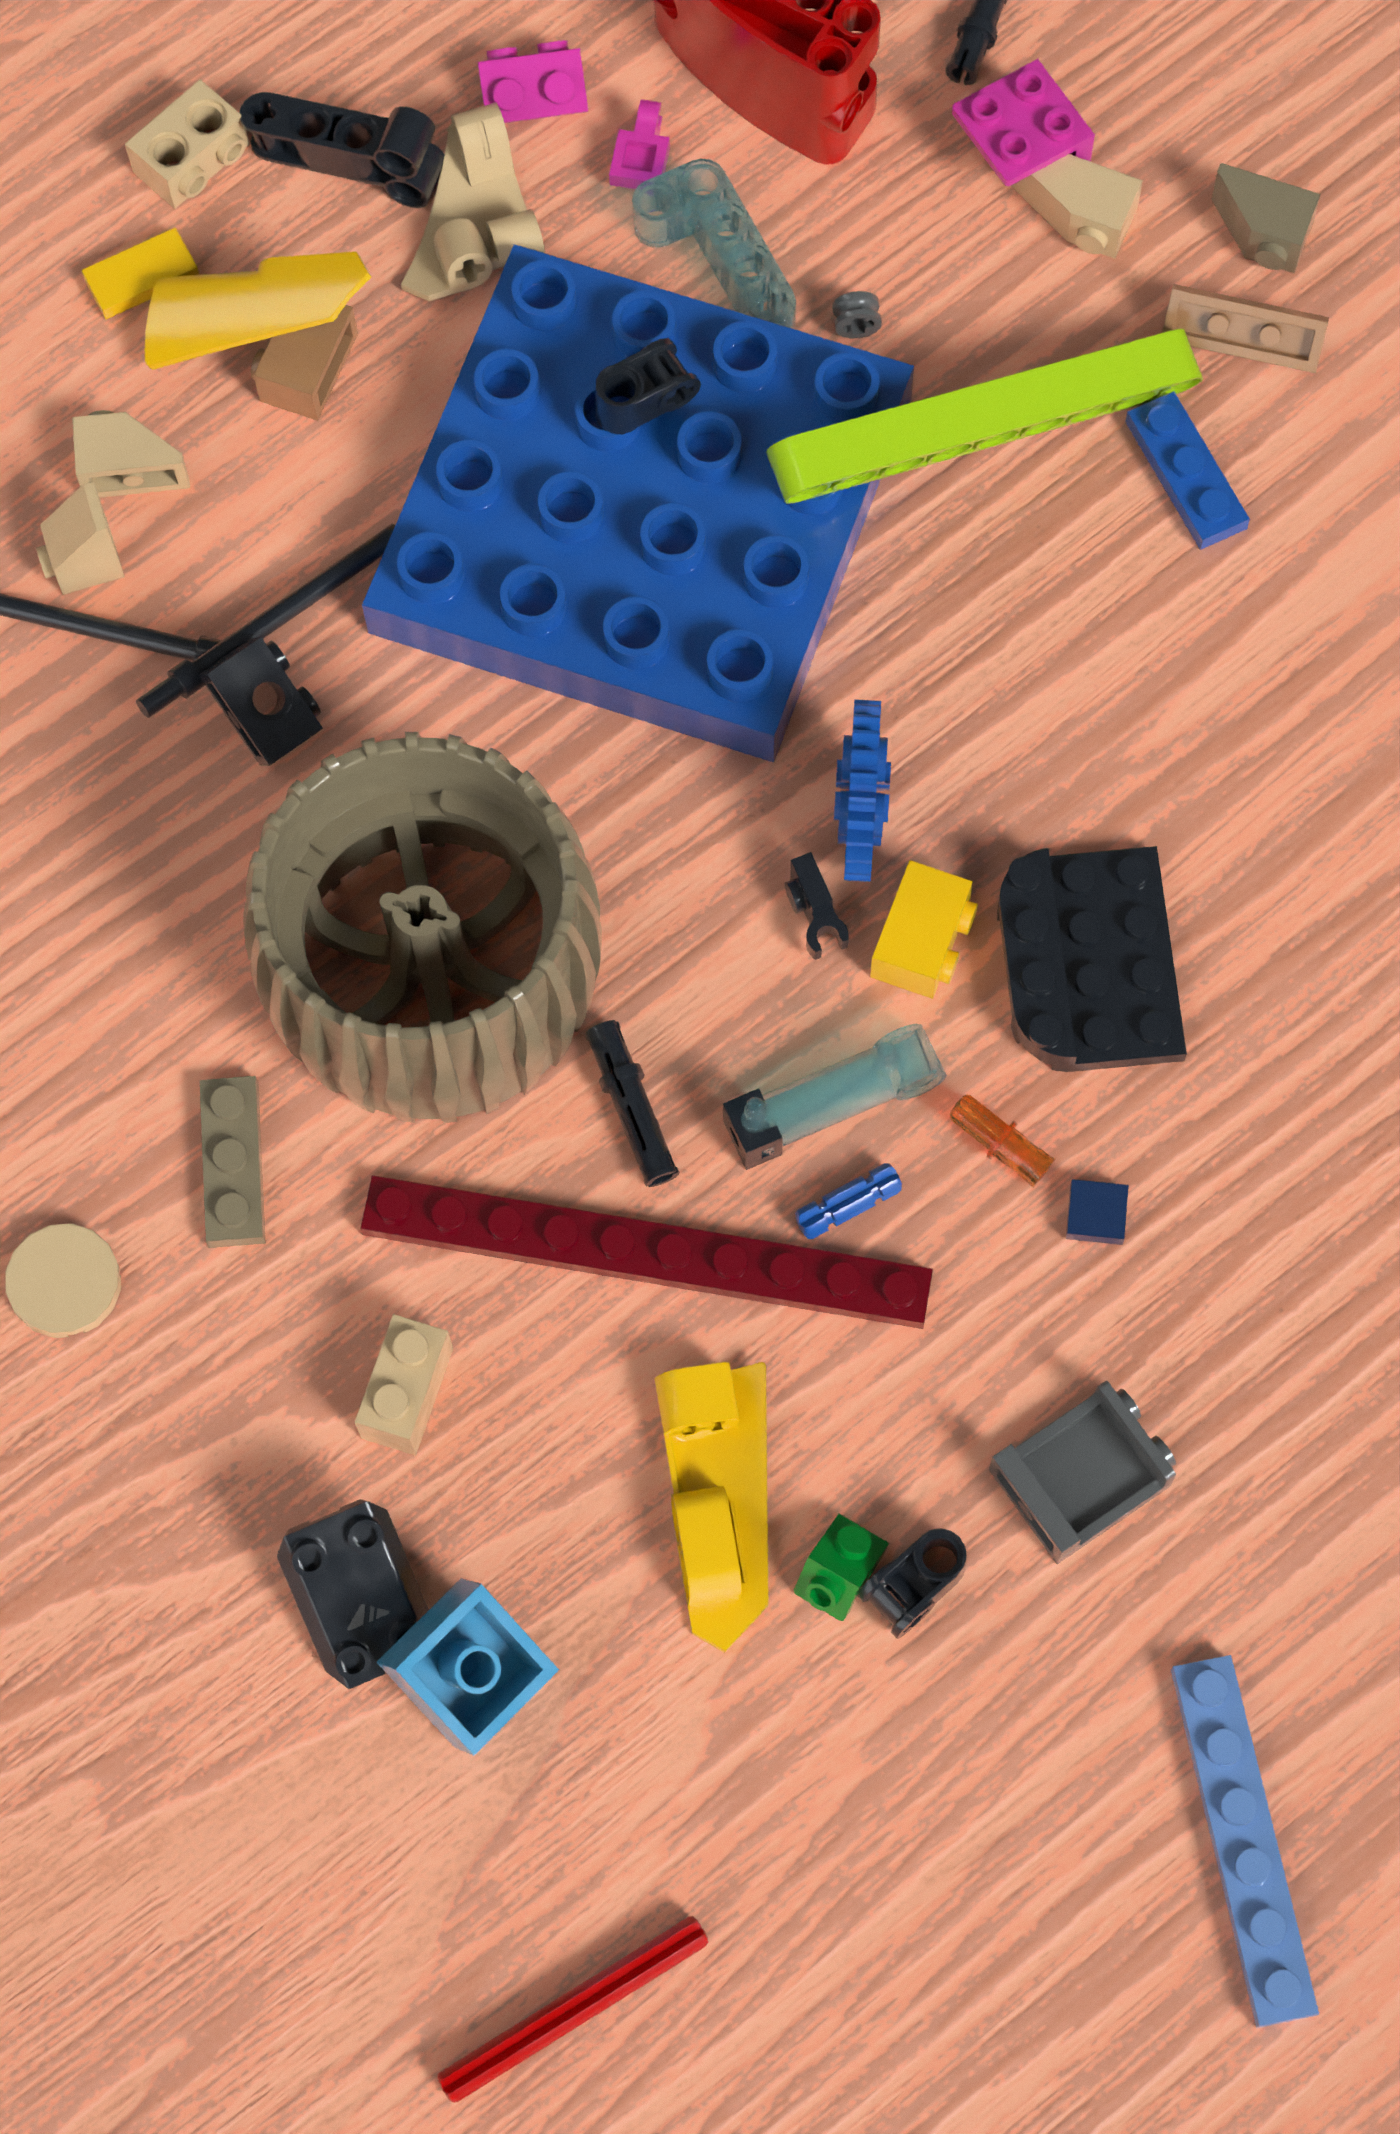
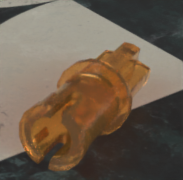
(1002, 1140)

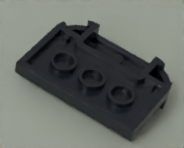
(1090, 960)

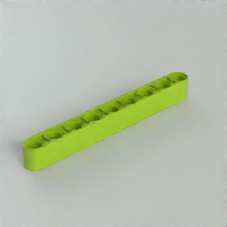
(982, 416)

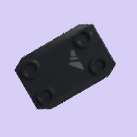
(352, 1588)

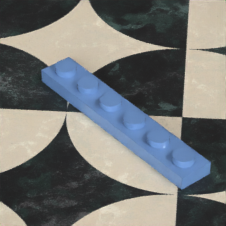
(1244, 1842)

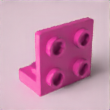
(1023, 123)

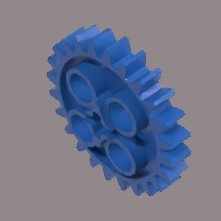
(863, 772)

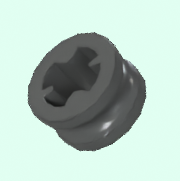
(857, 314)

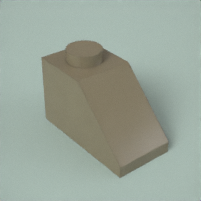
(1265, 216)

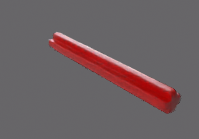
(572, 2009)

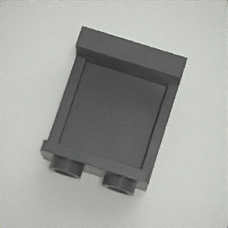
(1084, 1471)

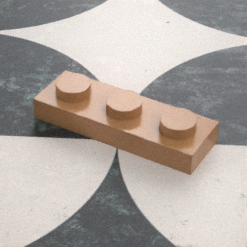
(1247, 328)

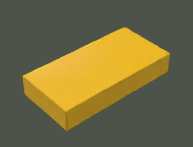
(131, 275)

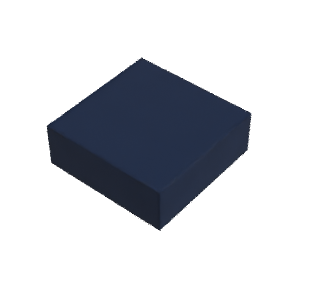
(1097, 1212)

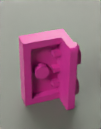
(535, 83)

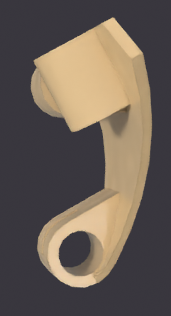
(474, 210)

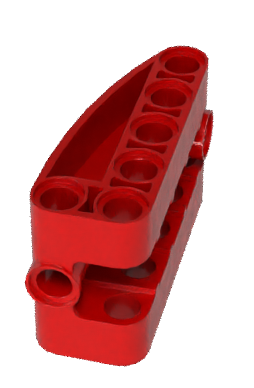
(783, 65)

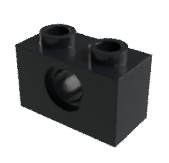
(233, 684)

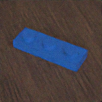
(1187, 470)

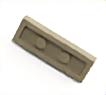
(232, 1162)

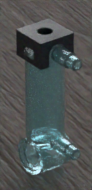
(894, 1068)

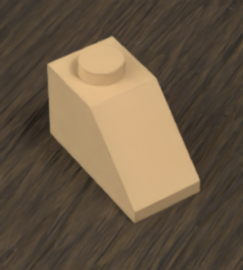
(124, 456)
(79, 543)

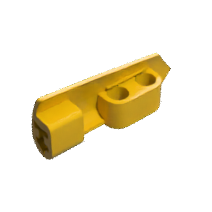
(231, 309)
(719, 1502)

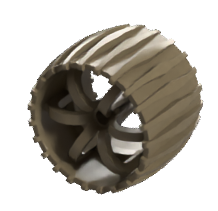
(397, 799)

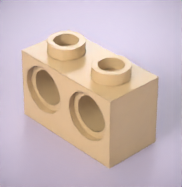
(179, 138)

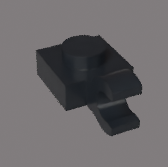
(810, 894)

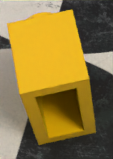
(922, 929)

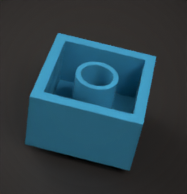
(468, 1666)

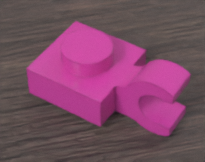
(640, 152)

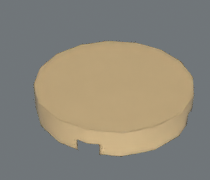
(63, 1280)

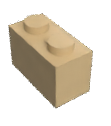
(404, 1384)

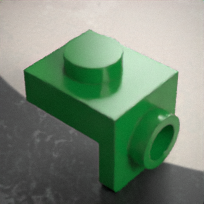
(839, 1567)

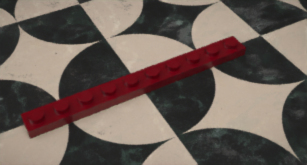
(647, 1252)

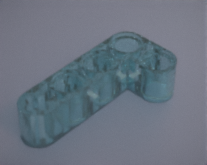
(706, 217)

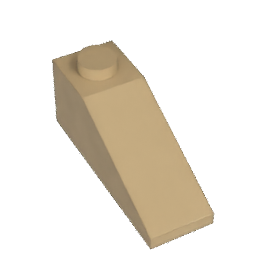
(1084, 202)

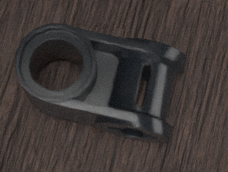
(652, 383)
(913, 1582)

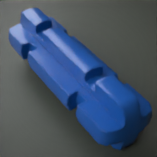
(848, 1201)

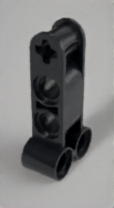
(347, 143)

